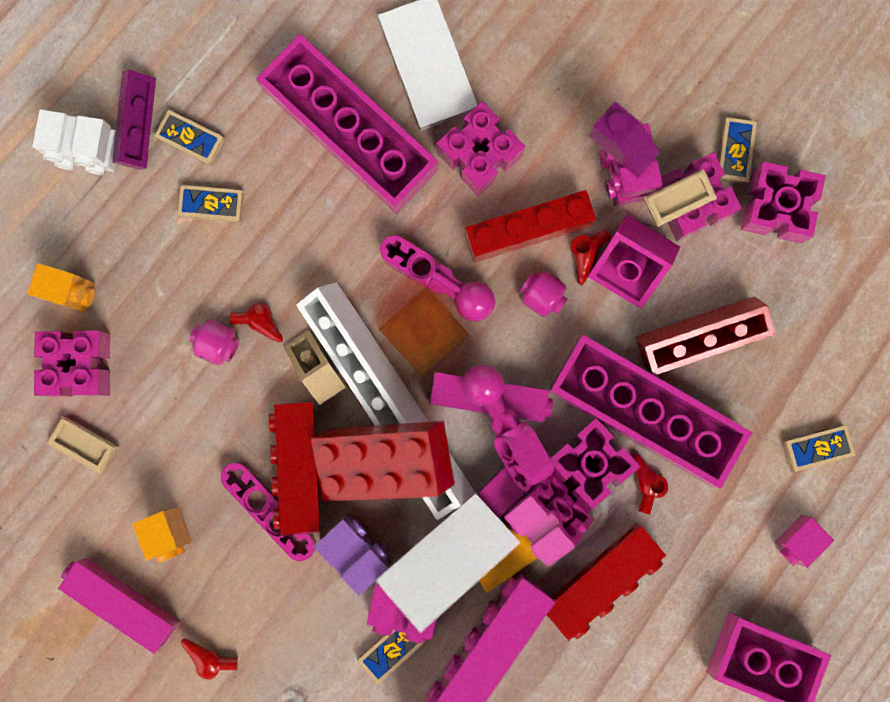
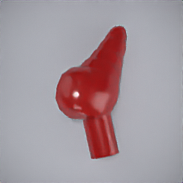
(586, 252)
(258, 319)
(649, 484)
(207, 661)

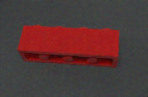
(530, 226)
(705, 335)
(296, 469)
(604, 581)

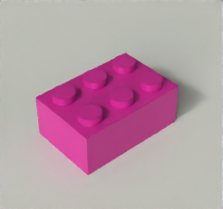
(766, 662)

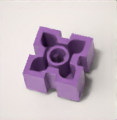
(354, 554)

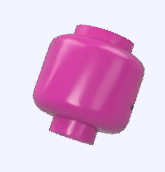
(543, 293)
(214, 342)

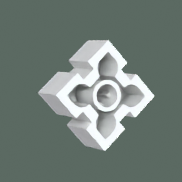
(75, 142)

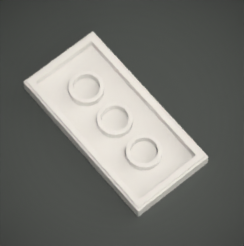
(427, 62)
(447, 562)

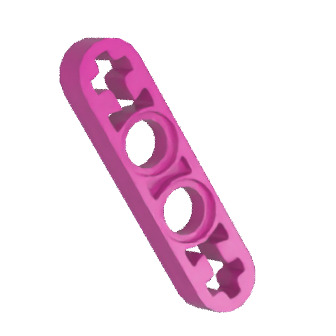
(264, 515)

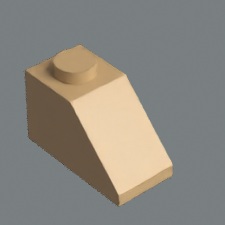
(314, 367)

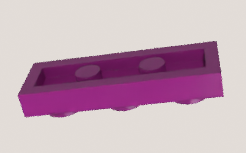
(134, 120)

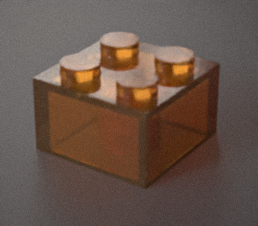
(424, 332)

